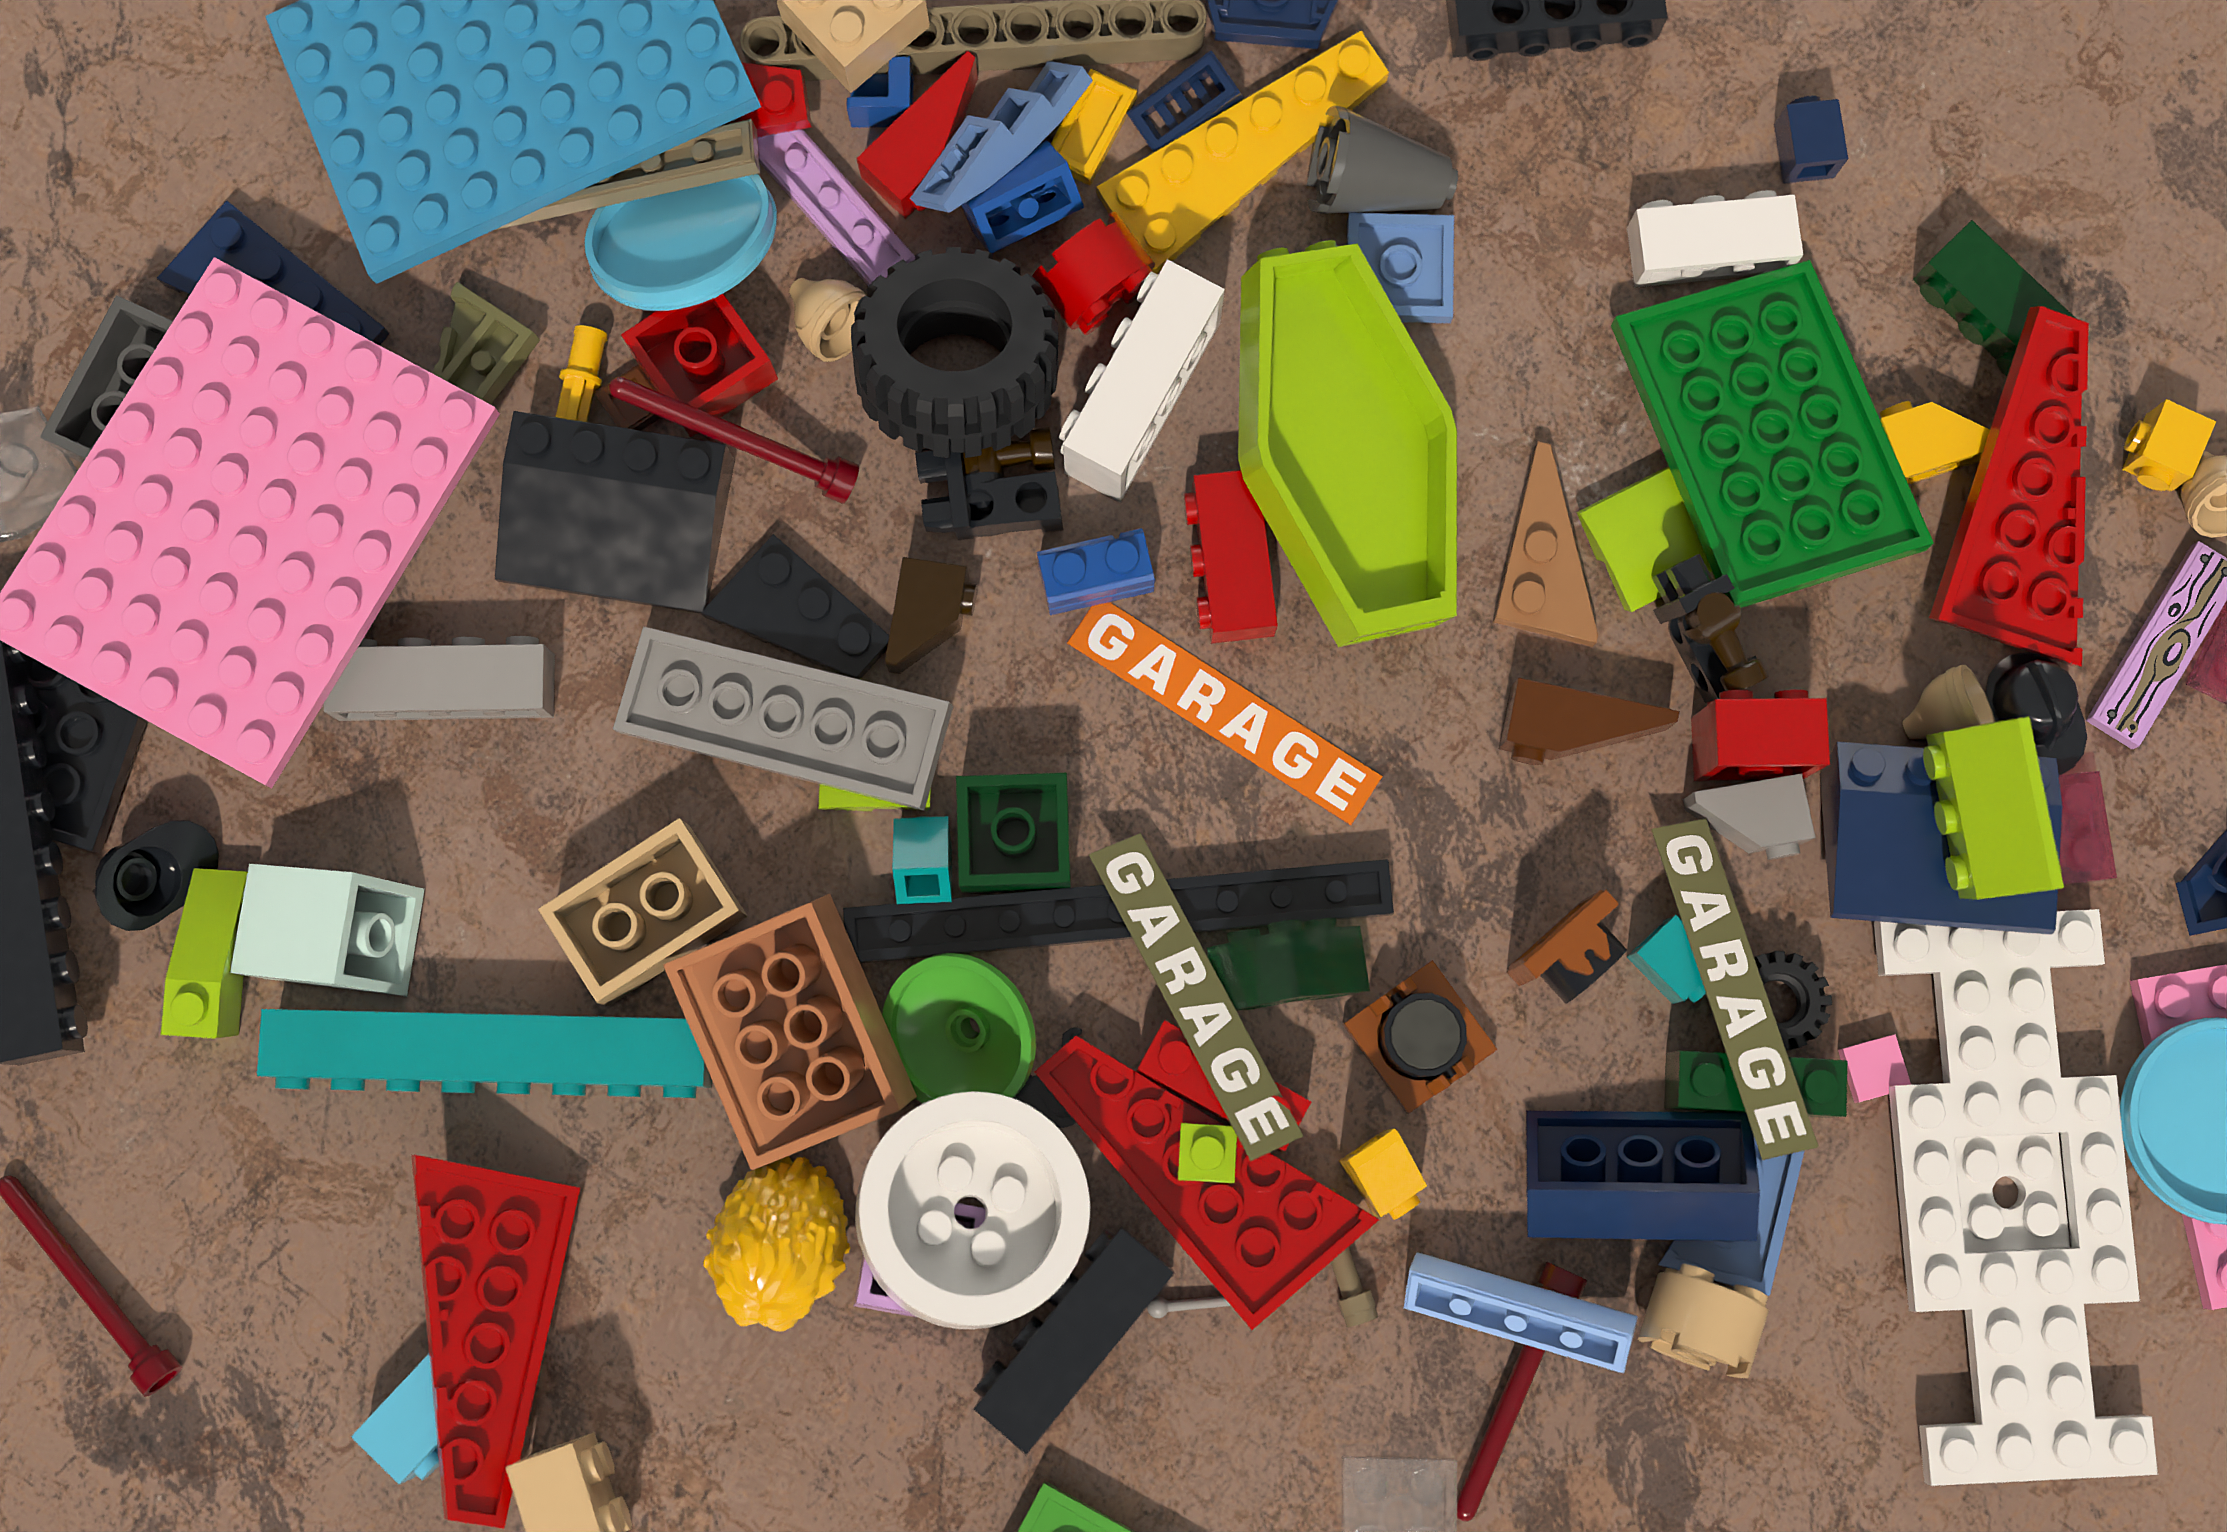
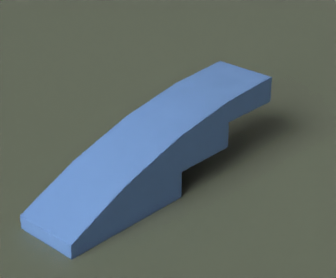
(993, 146)

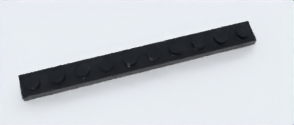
(1091, 916)

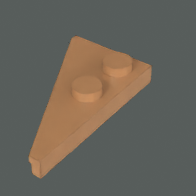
(1543, 572)

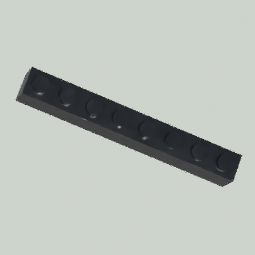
(36, 966)

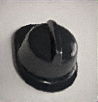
(2048, 695)
(152, 873)

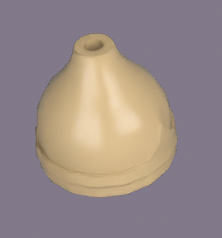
(825, 315)
(2206, 496)
(1948, 704)

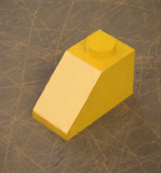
(1931, 439)
(1385, 1174)

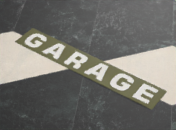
(1734, 989)
(1195, 996)

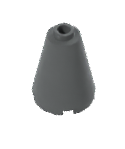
(1375, 169)

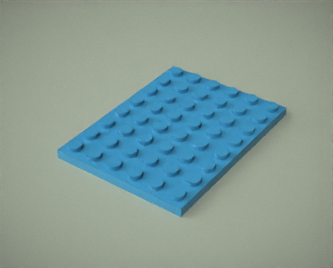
(493, 108)

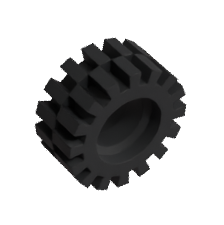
(1809, 995)

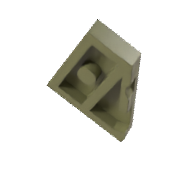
(481, 346)

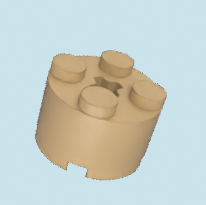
(1704, 1321)

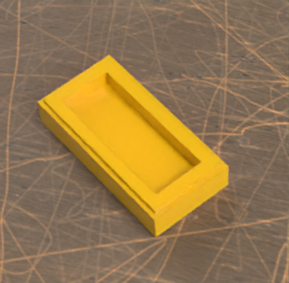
(1093, 125)

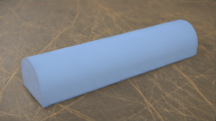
(1520, 1312)

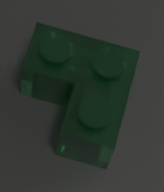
(1291, 963)

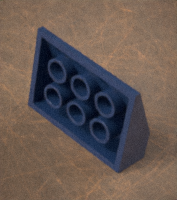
(1890, 855)

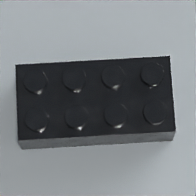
(1072, 1340)

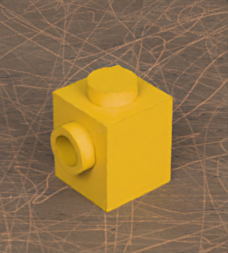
(2167, 446)

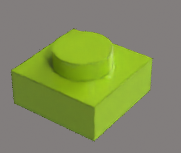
(1207, 1153)

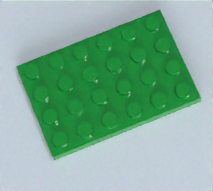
(1771, 434)

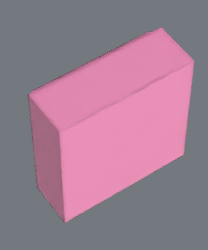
(1874, 1067)

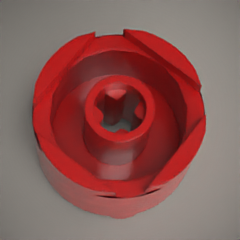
(1095, 272)

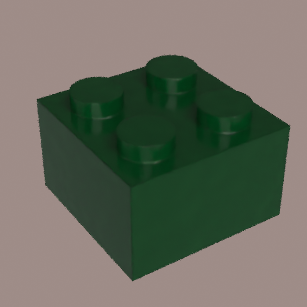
(1013, 832)

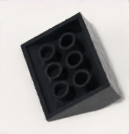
(611, 512)

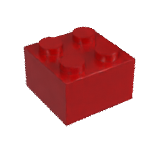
(701, 356)
(1760, 737)

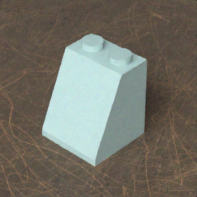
(327, 929)

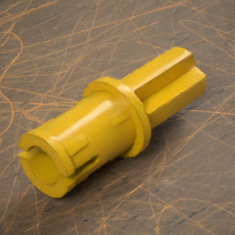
(581, 373)

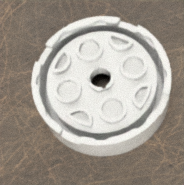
(1031, 1200)

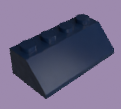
(1641, 1175)

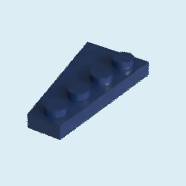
(251, 250)

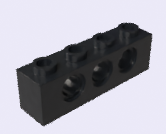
(1482, 37)

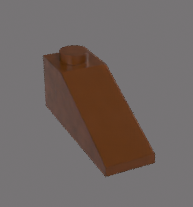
(1563, 721)

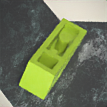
(199, 989)

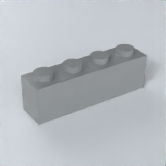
(445, 681)

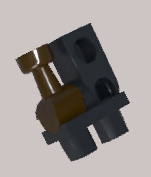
(986, 502)
(1704, 628)

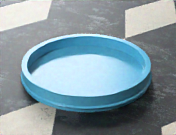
(681, 243)
(2178, 1118)

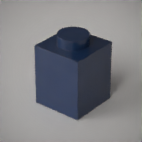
(1810, 140)

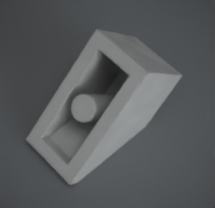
(1758, 814)

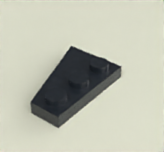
(797, 609)

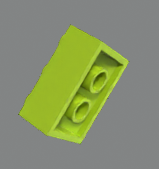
(1993, 810)

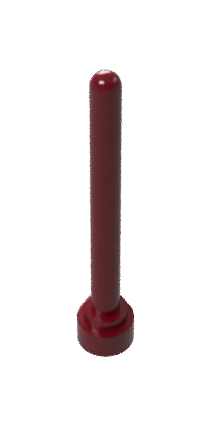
(833, 477)
(149, 1364)
(1511, 1401)

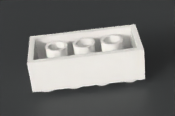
(1142, 379)

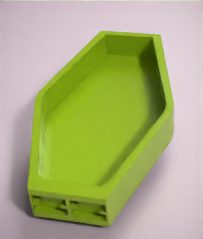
(1347, 443)

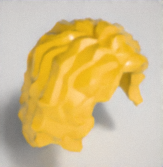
(778, 1243)

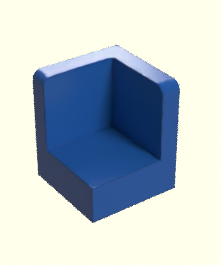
(883, 96)

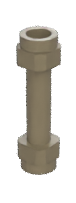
(1357, 1304)

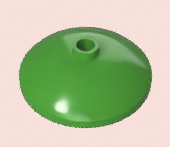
(933, 1034)

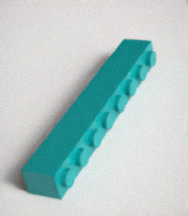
(480, 1049)

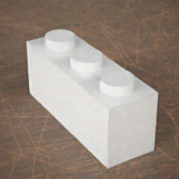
(1713, 238)

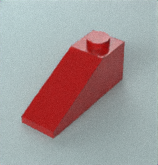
(916, 139)

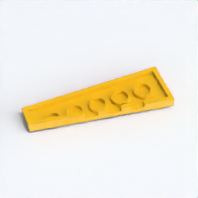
(1212, 168)

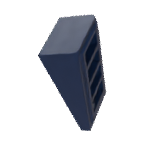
(1189, 78)

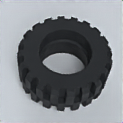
(955, 297)

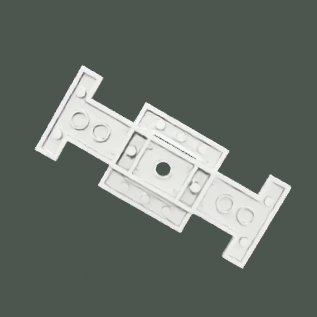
(2014, 1264)

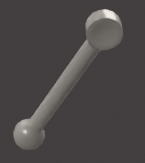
(1160, 1306)

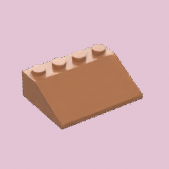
(790, 1032)

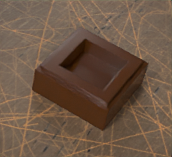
(623, 413)

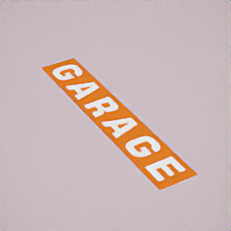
(1225, 710)

